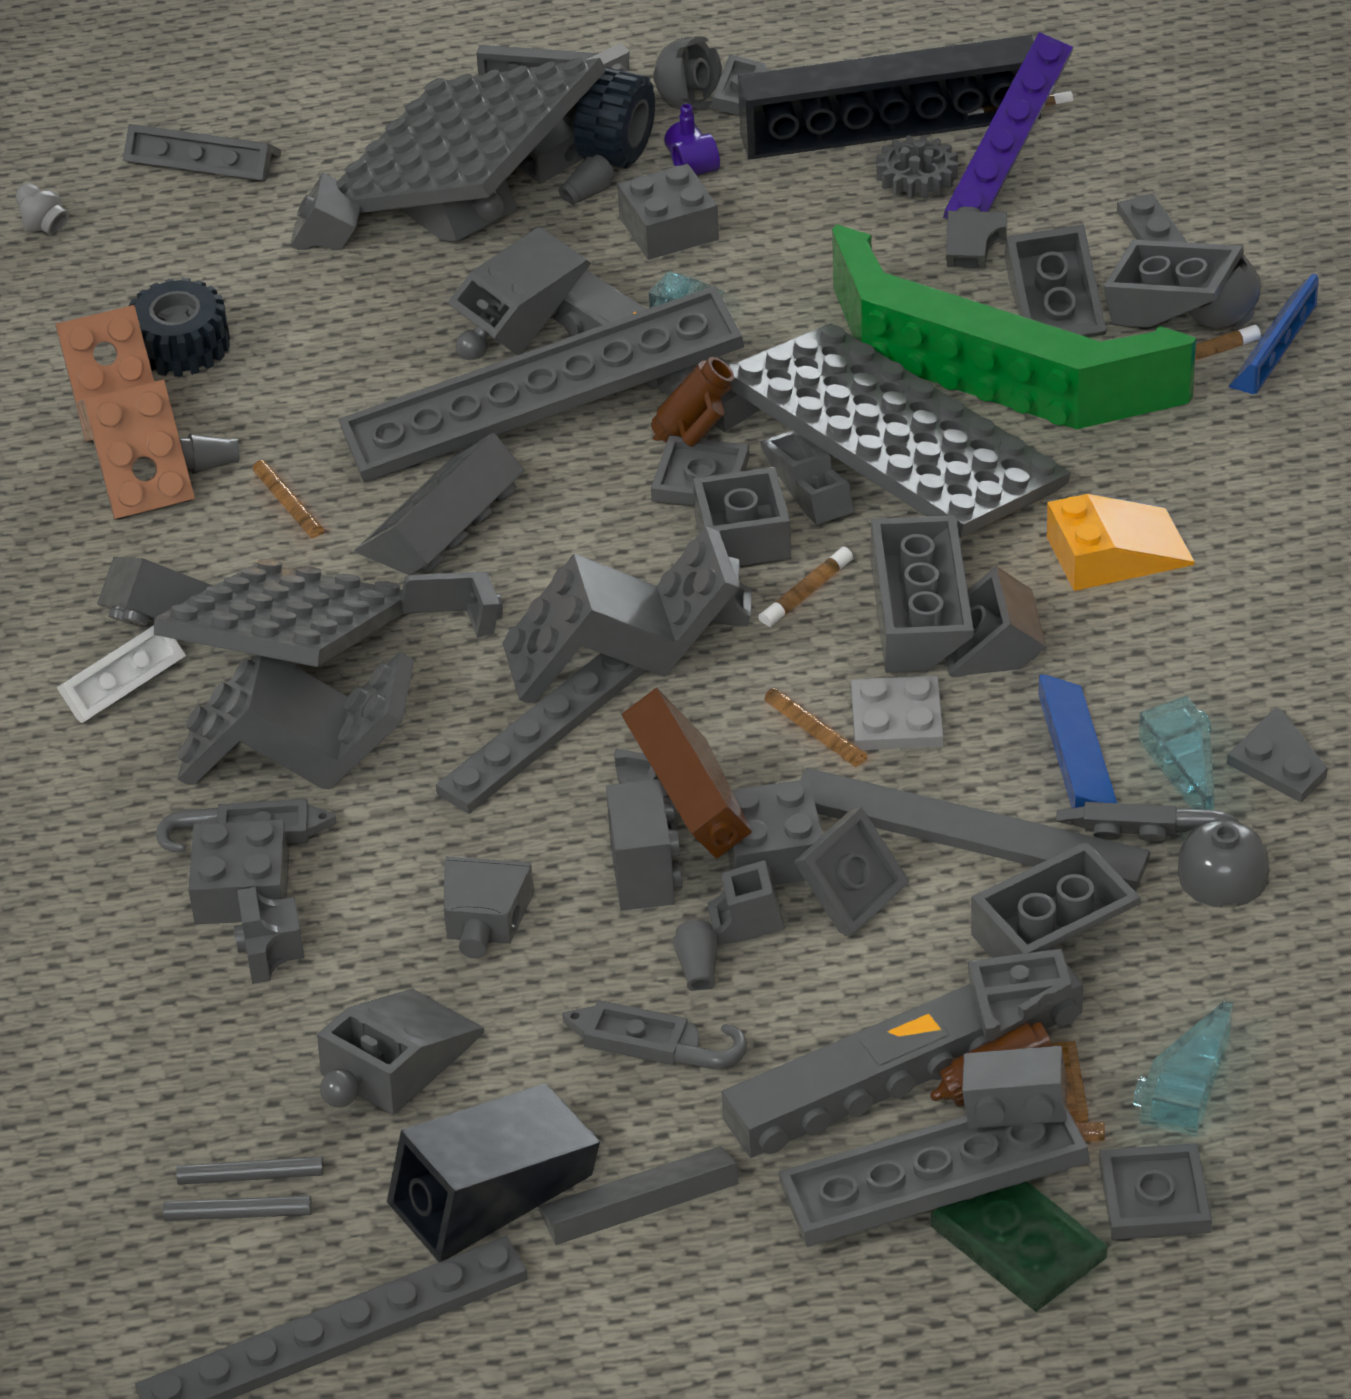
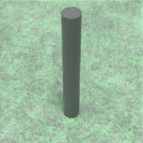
(249, 1170)
(237, 1208)

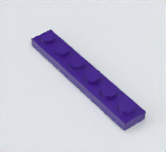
(1011, 125)

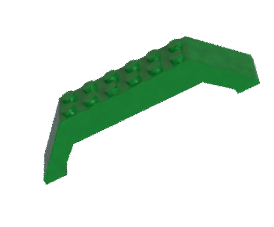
(1005, 354)

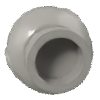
(40, 209)

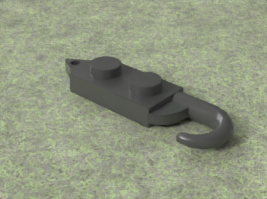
(299, 819)
(1149, 821)
(650, 1035)

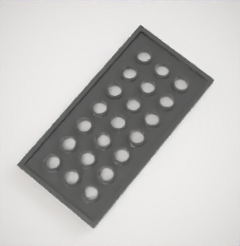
(896, 428)

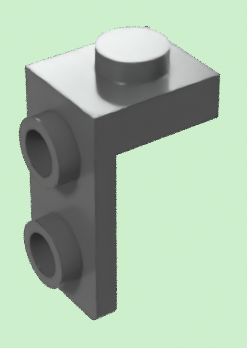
(454, 593)

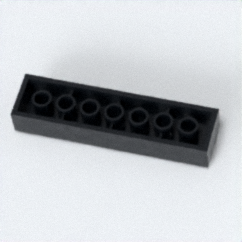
(876, 97)

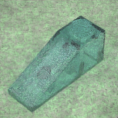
(1180, 745)
(1184, 1075)

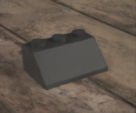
(1049, 903)

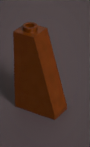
(688, 772)

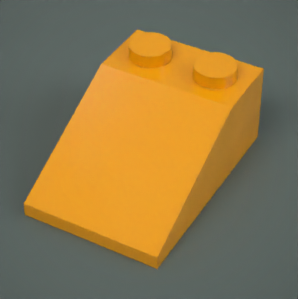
(1112, 540)

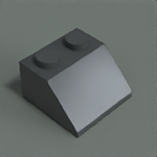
(143, 590)
(1004, 627)

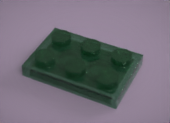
(1021, 1241)

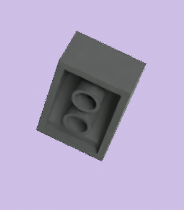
(1055, 279)
(1167, 280)

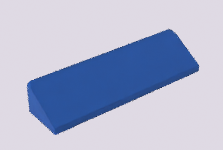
(1277, 337)
(1075, 742)

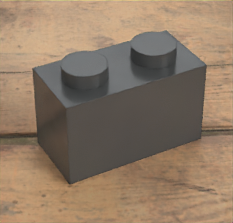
(1015, 1087)

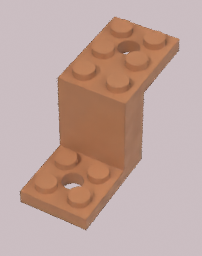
(124, 412)

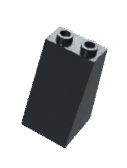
(487, 1167)

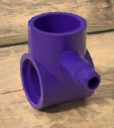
(690, 146)

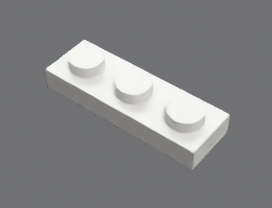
(119, 673)

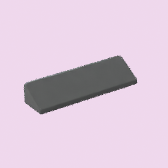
(639, 1195)

